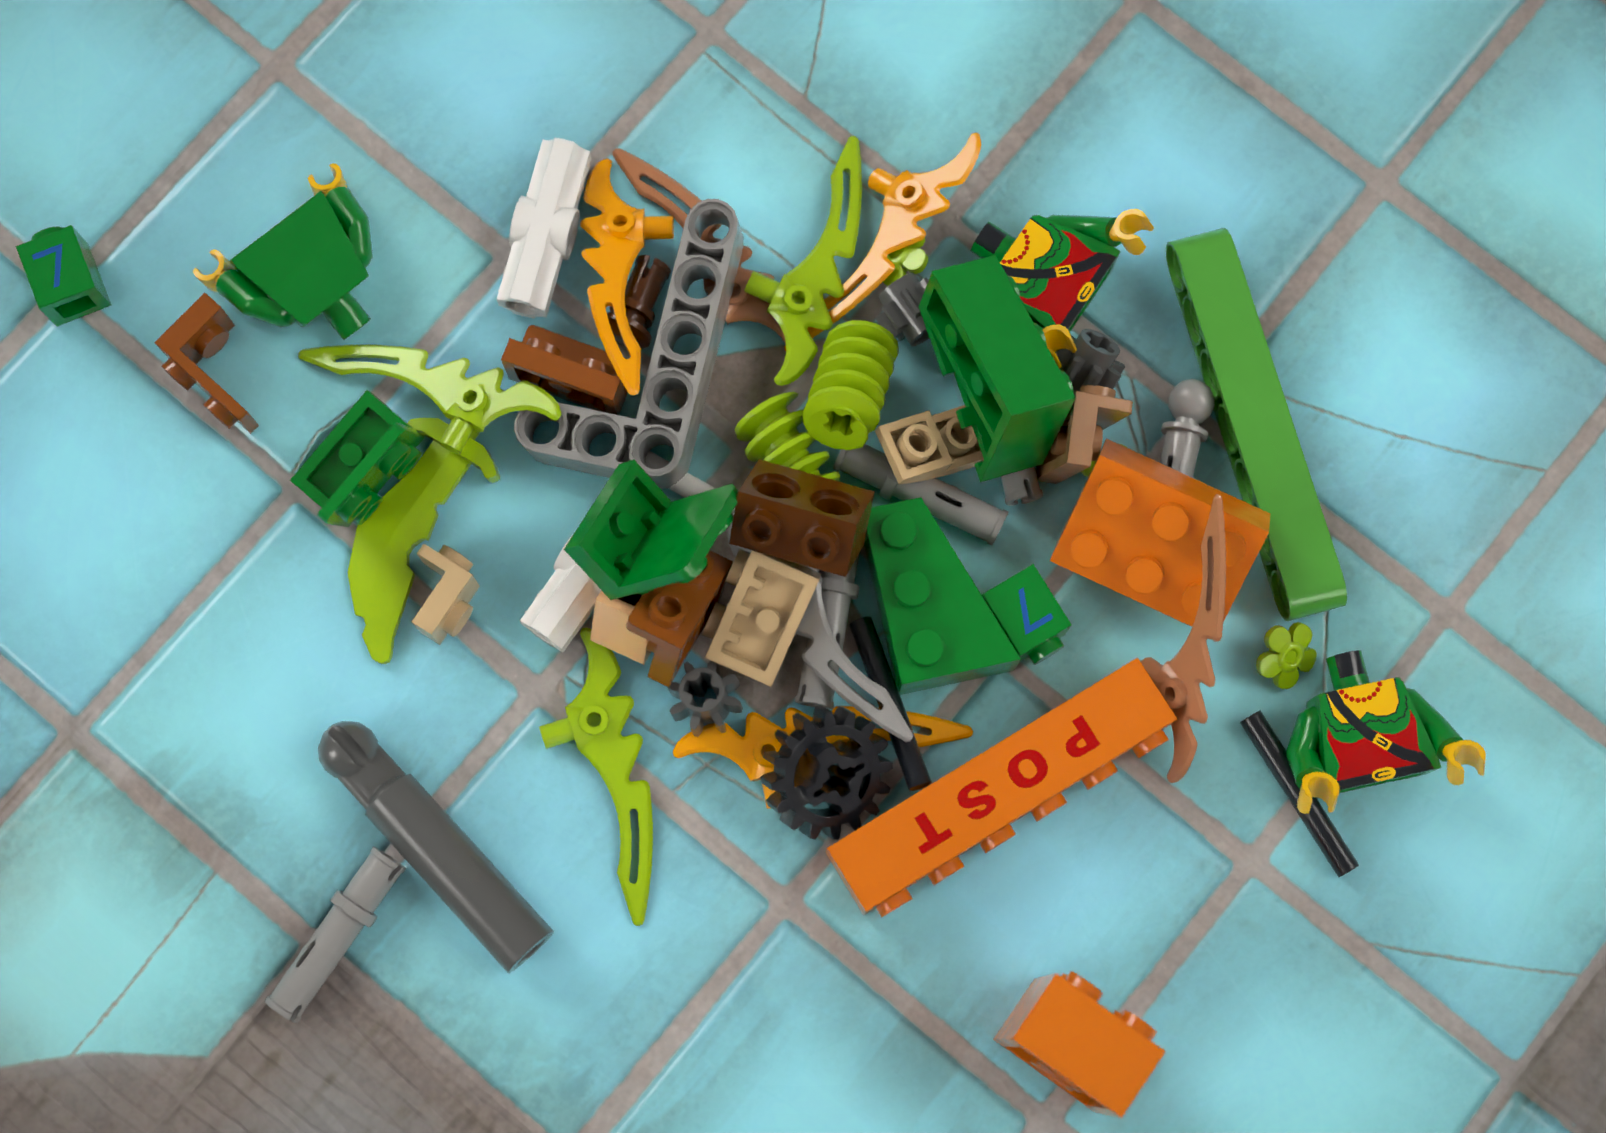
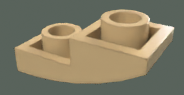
(928, 446)

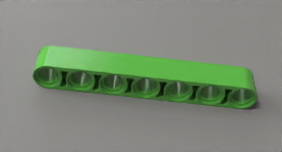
(1256, 423)

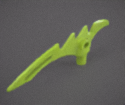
(798, 297)
(465, 401)
(596, 726)

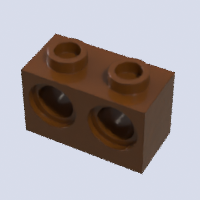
(801, 517)

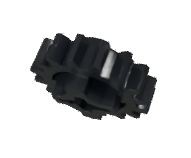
(818, 772)

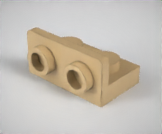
(761, 615)

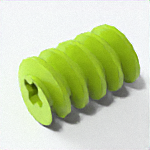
(850, 384)
(776, 437)

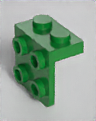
(358, 461)
(643, 539)

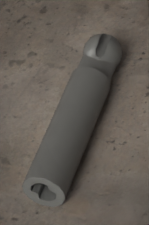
(434, 845)

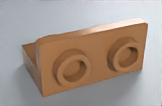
(1082, 433)

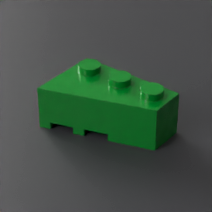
(1000, 364)
(928, 603)

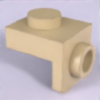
(447, 605)

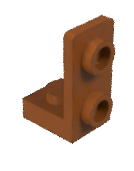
(200, 334)

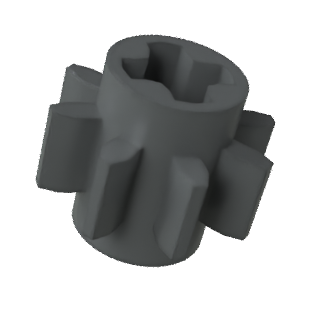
(902, 311)
(1093, 361)
(713, 710)

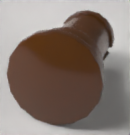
(640, 298)

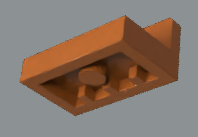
(565, 369)
(676, 616)

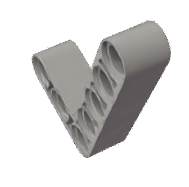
(666, 369)

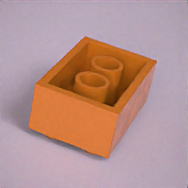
(1144, 530)
(1081, 1044)

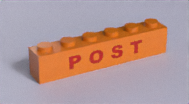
(1001, 786)

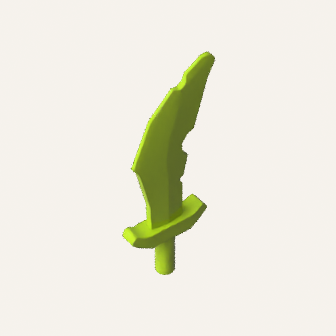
(406, 517)

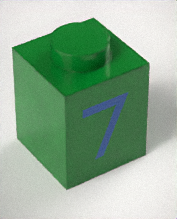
(63, 274)
(1029, 615)

